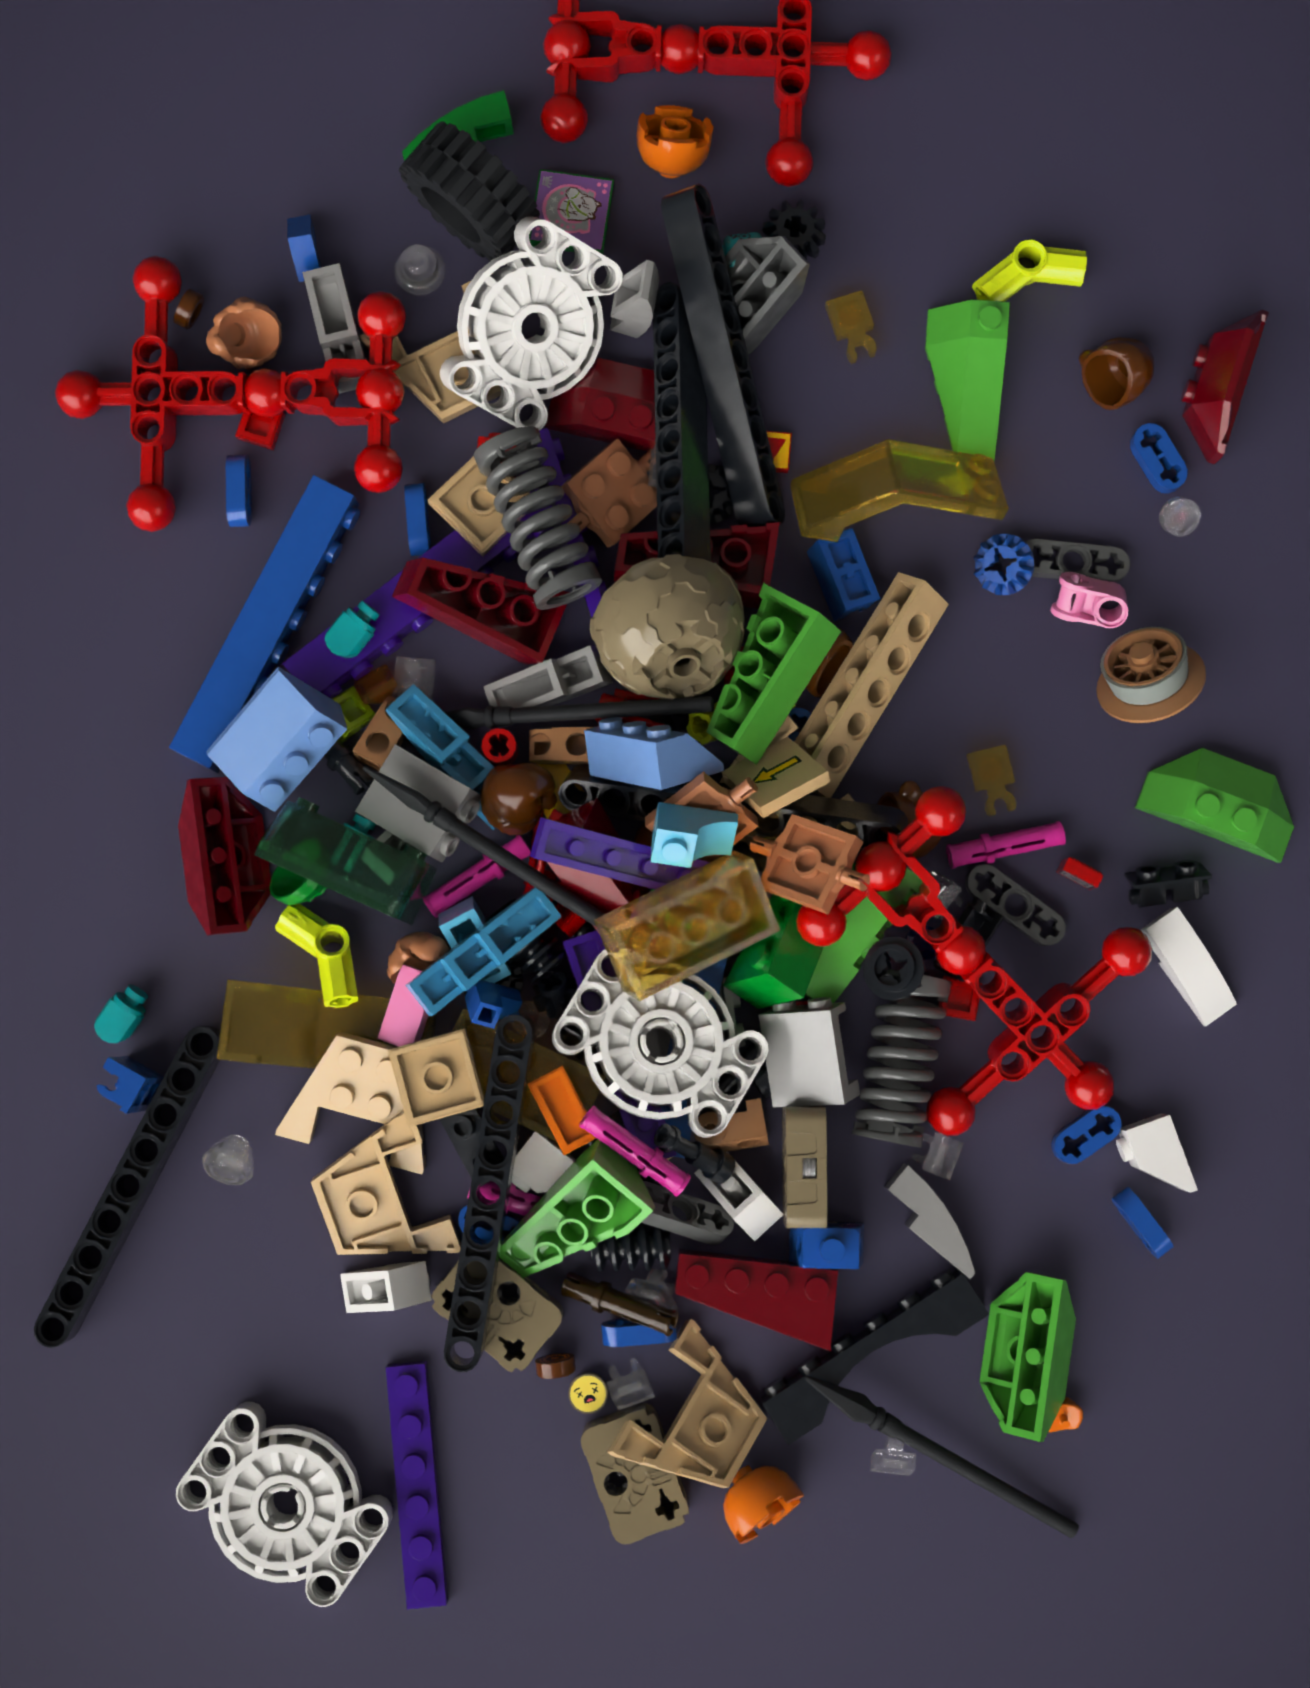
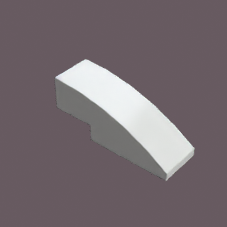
(1189, 965)

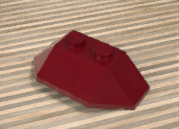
(1220, 383)
(608, 405)
(218, 848)

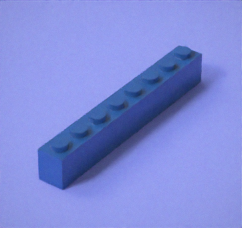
(269, 615)

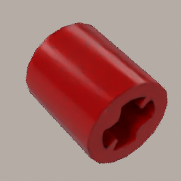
(499, 734)

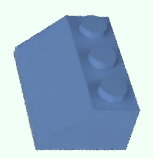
(277, 738)
(646, 755)

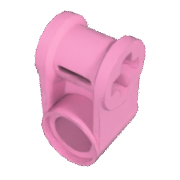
(1087, 601)

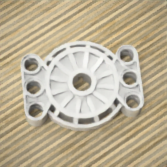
(499, 303)
(691, 1068)
(254, 1530)

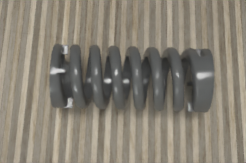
(518, 461)
(881, 1123)

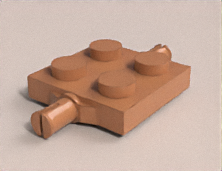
(611, 492)
(708, 794)
(810, 863)

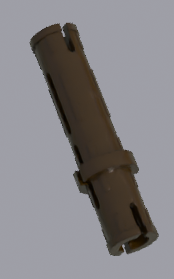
(606, 1298)

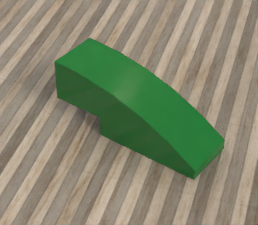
(481, 118)

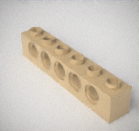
(870, 676)

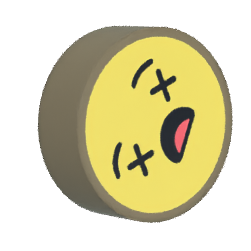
(588, 1392)

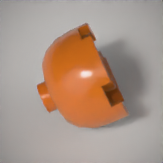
(673, 140)
(758, 1500)

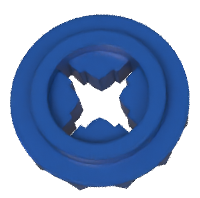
(1018, 572)

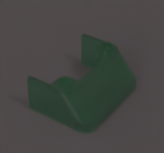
(347, 860)

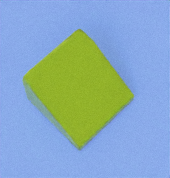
(354, 711)

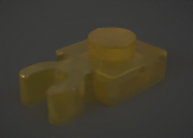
(850, 320)
(991, 772)

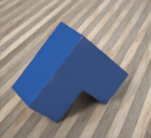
(302, 244)
(491, 1002)

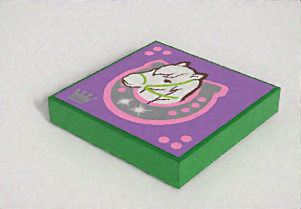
(575, 205)

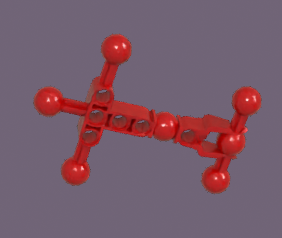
(683, 49)
(262, 392)
(963, 953)

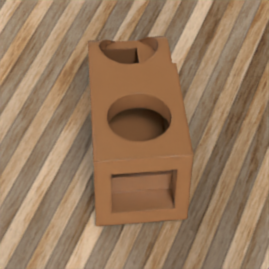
(378, 738)
(558, 746)
(743, 1131)

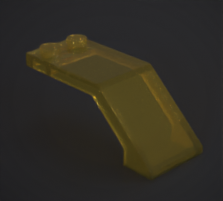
(890, 476)
(292, 1024)

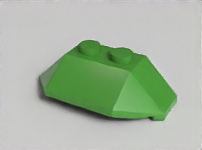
(1221, 802)
(1028, 1354)

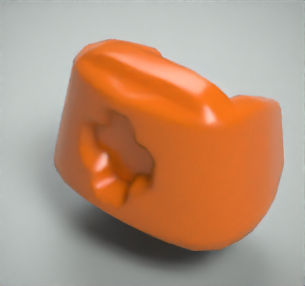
(1068, 1417)

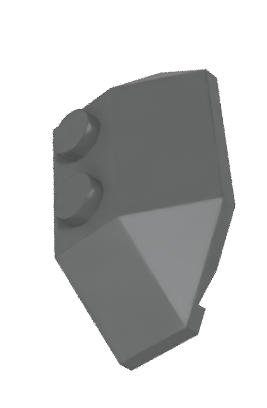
(765, 283)

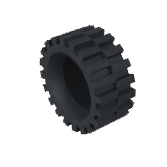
(467, 190)

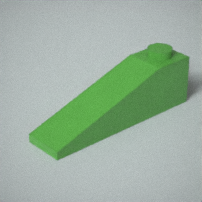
(968, 362)
(586, 1205)

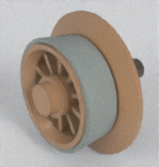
(1149, 675)

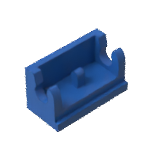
(843, 575)
(135, 1084)

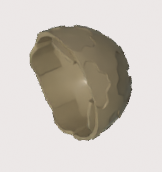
(670, 627)

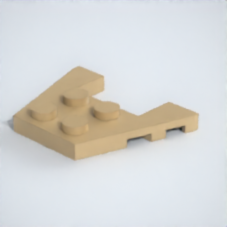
(422, 375)
(356, 1081)
(365, 1203)
(711, 1428)

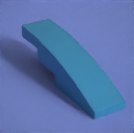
(439, 740)
(483, 951)

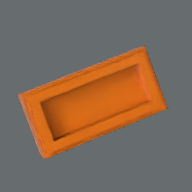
(561, 1109)

